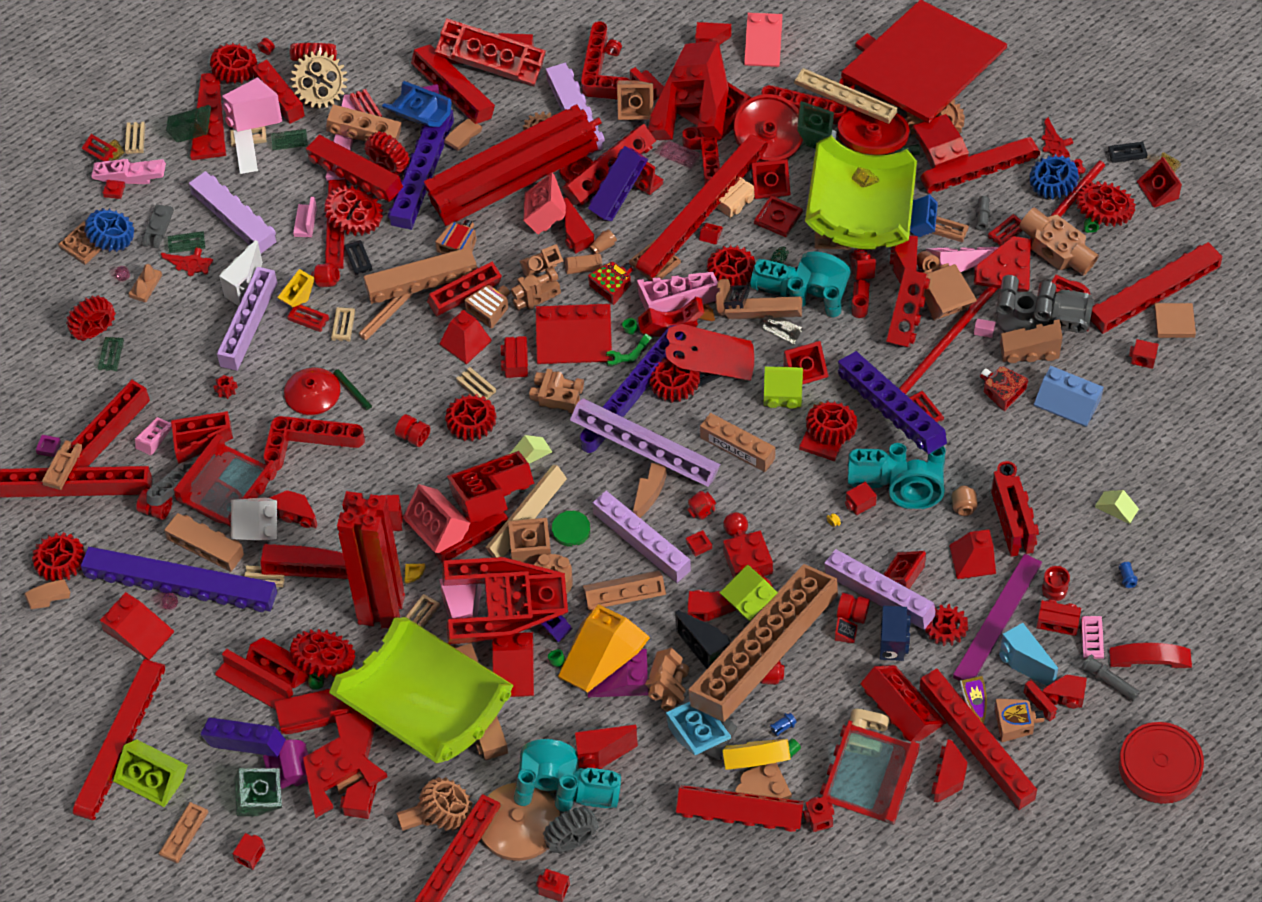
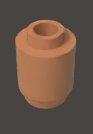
(927, 261)

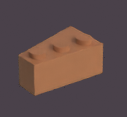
(1032, 344)

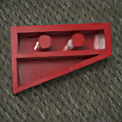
(195, 433)

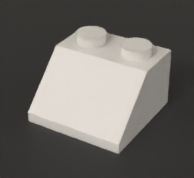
(254, 519)

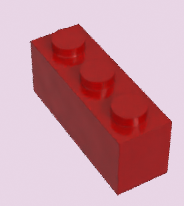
(276, 661)

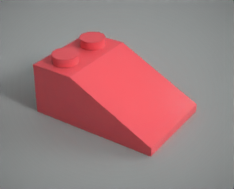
(763, 39)
(544, 204)

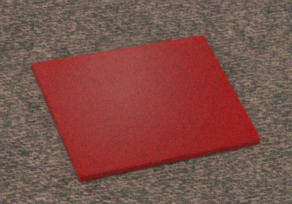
(924, 60)

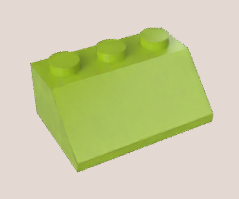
(149, 772)

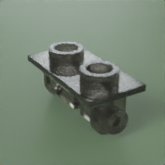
(782, 328)

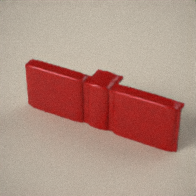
(309, 711)

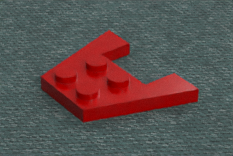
(332, 766)

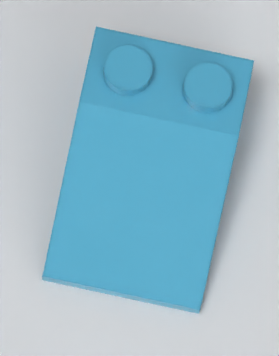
(1027, 656)
(695, 728)

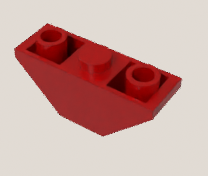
(862, 264)
(295, 508)
(950, 772)

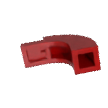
(657, 322)

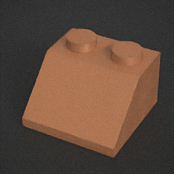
(634, 100)
(529, 539)

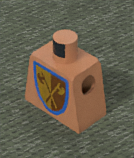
(1016, 718)

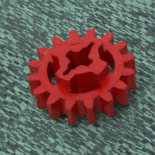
(946, 625)

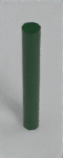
(352, 389)

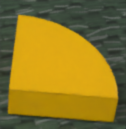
(413, 571)

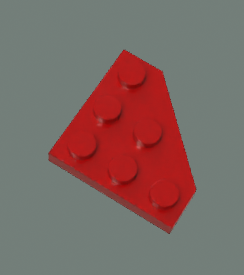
(1008, 259)

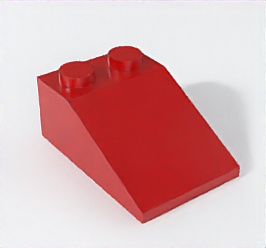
(940, 141)
(904, 257)
(136, 626)
(515, 662)
(604, 746)

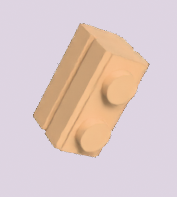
(736, 198)

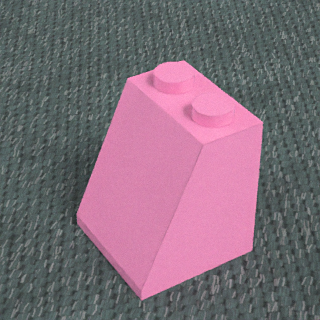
(251, 106)
(461, 600)

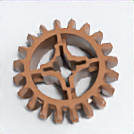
(445, 803)

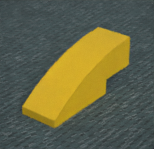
(756, 753)

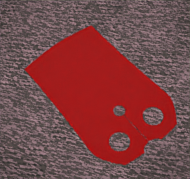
(715, 352)

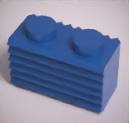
(923, 216)

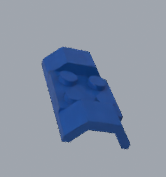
(420, 105)

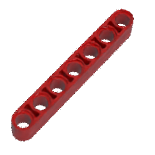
(979, 164)

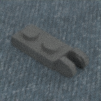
(158, 225)

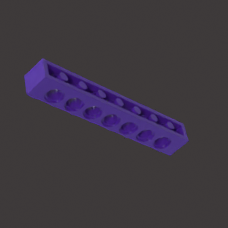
(421, 167)
(892, 402)

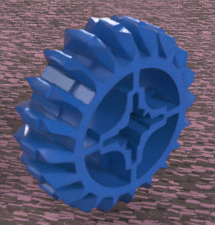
(1049, 176)
(109, 230)

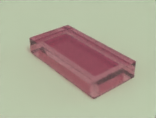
(679, 154)

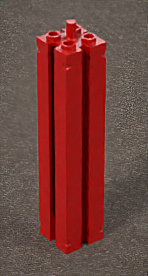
(512, 164)
(371, 559)

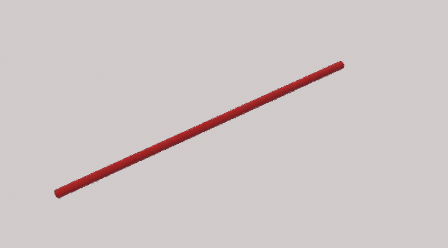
(988, 292)

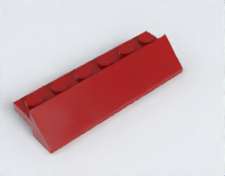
(490, 52)

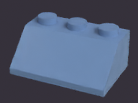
(1068, 396)

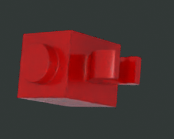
(553, 885)

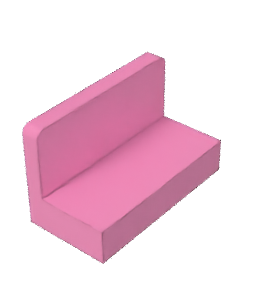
(305, 219)

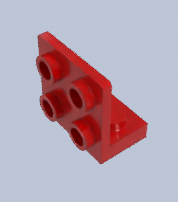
(648, 180)

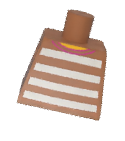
(488, 304)

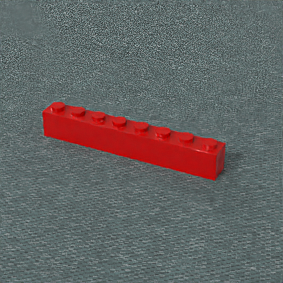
(1155, 287)
(80, 482)
(978, 739)

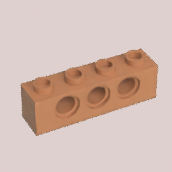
(359, 124)

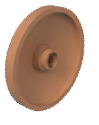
(518, 829)

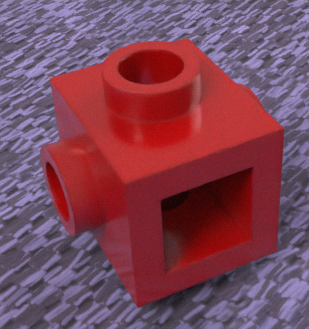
(819, 813)

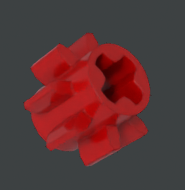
(225, 386)

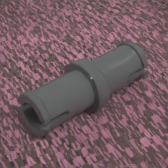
(983, 213)

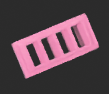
(147, 445)
(1092, 624)

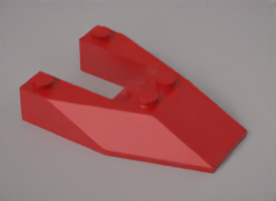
(694, 82)
(516, 597)

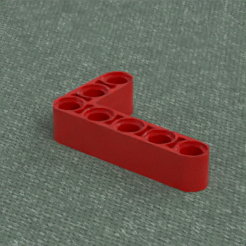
(592, 81)
(796, 97)
(308, 434)

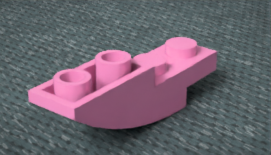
(129, 172)

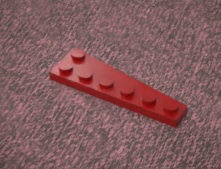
(213, 143)

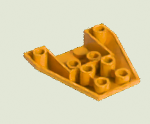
(600, 648)

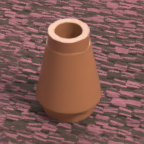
(603, 242)

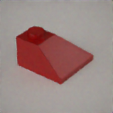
(465, 337)
(973, 555)

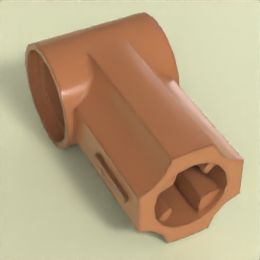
(412, 817)

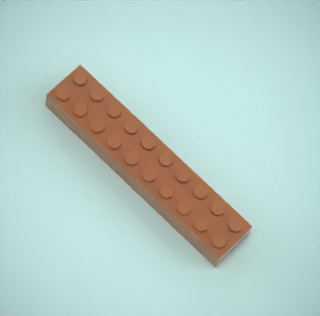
(763, 642)

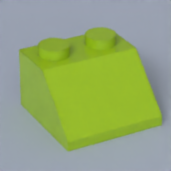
(783, 387)
(748, 592)

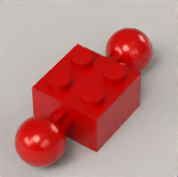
(745, 548)

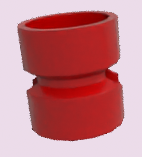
(410, 430)
(159, 512)
(1055, 583)
(853, 608)

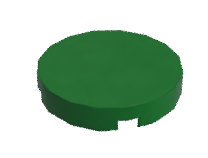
(571, 528)

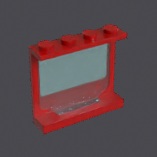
(222, 476)
(870, 773)

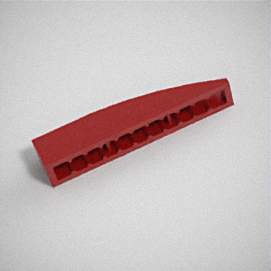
(302, 561)

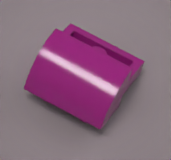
(290, 763)

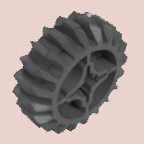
(570, 830)

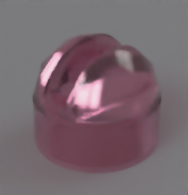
(122, 273)
(173, 602)

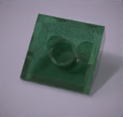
(814, 123)
(189, 124)
(257, 791)

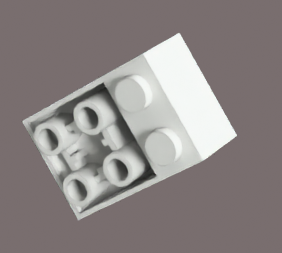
(239, 274)

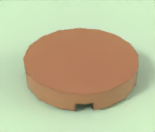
(721, 296)

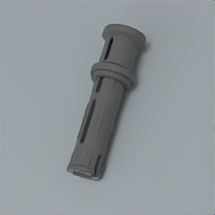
(1103, 673)

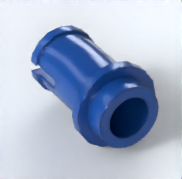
(1129, 579)
(783, 724)

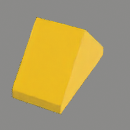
(298, 289)

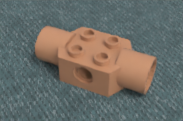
(1058, 242)

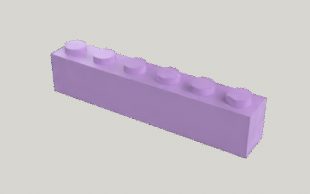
(568, 93)
(232, 211)
(247, 318)
(641, 536)
(879, 588)

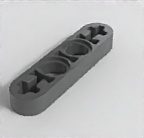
(166, 485)

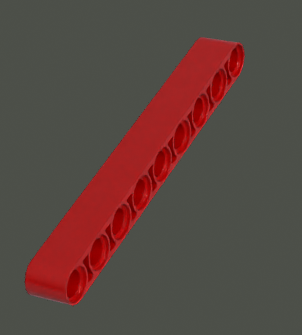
(121, 733)

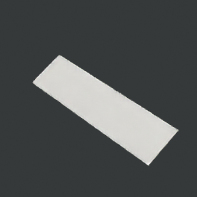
(245, 151)

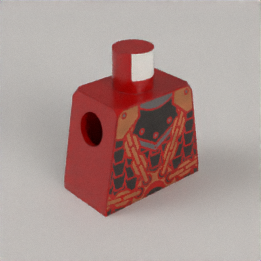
(1003, 386)

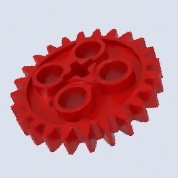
(342, 203)
(1105, 203)
(322, 653)

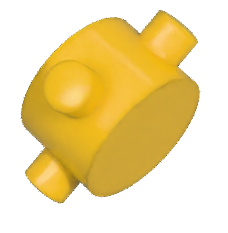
(833, 520)

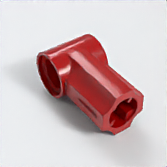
(860, 299)

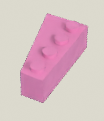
(675, 293)

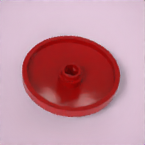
(771, 120)
(872, 135)

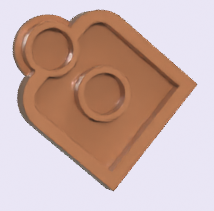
(764, 781)

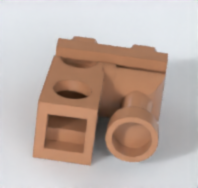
(540, 262)
(535, 289)
(555, 391)
(661, 679)

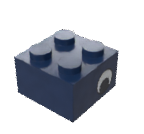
(894, 633)

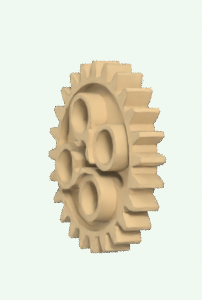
(326, 65)

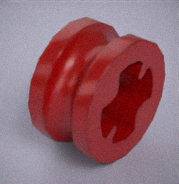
(266, 46)
(613, 47)

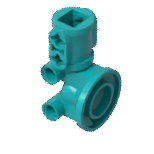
(816, 274)
(911, 483)
(553, 766)

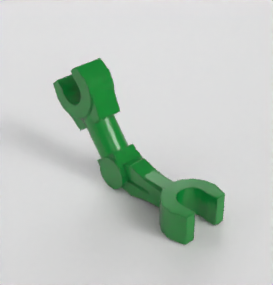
(631, 357)

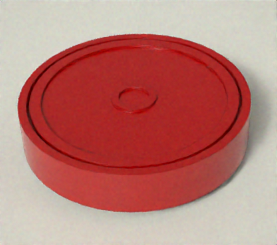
(1161, 762)

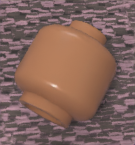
(964, 500)

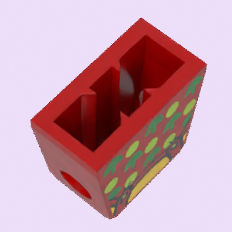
(611, 281)

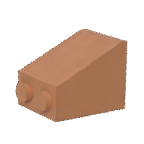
(947, 292)

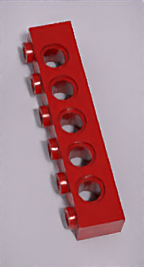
(574, 189)

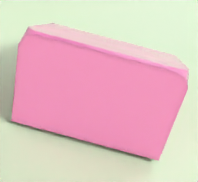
(984, 328)

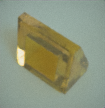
(1174, 163)
(864, 177)

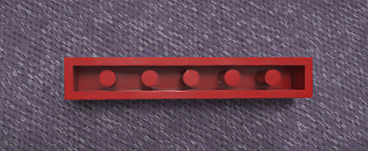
(453, 84)
(354, 168)
(110, 422)
(740, 807)

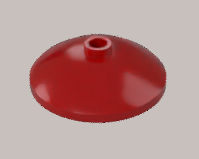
(312, 398)

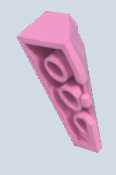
(964, 259)

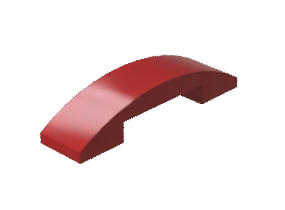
(1150, 654)

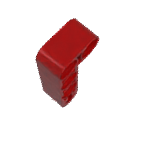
(694, 139)

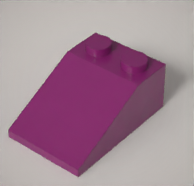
(625, 681)

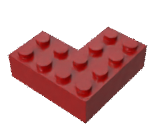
(483, 487)

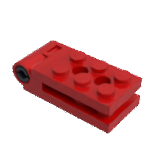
(1013, 510)

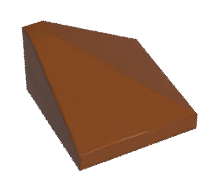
(709, 315)

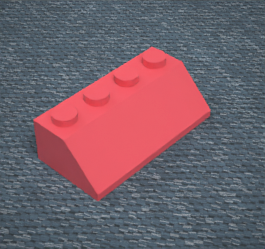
(435, 519)

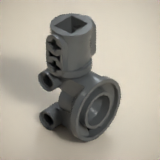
(1027, 310)

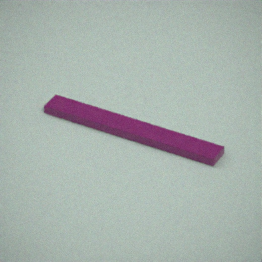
(998, 618)

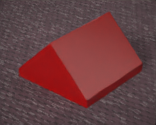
(770, 178)
(1160, 184)
(808, 357)
(906, 567)

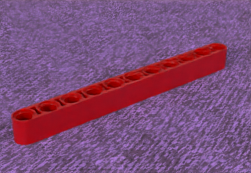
(701, 206)

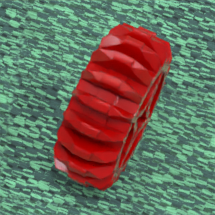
(297, 50)
(233, 63)
(387, 152)
(734, 262)
(90, 317)
(683, 385)
(831, 422)
(469, 425)
(62, 561)

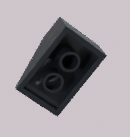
(702, 638)

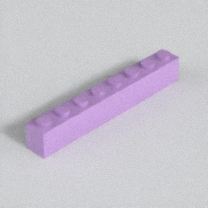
(645, 442)

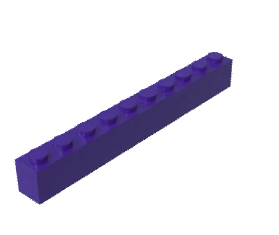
(179, 579)

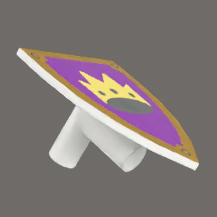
(975, 696)

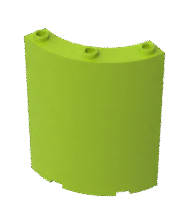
(855, 213)
(424, 692)

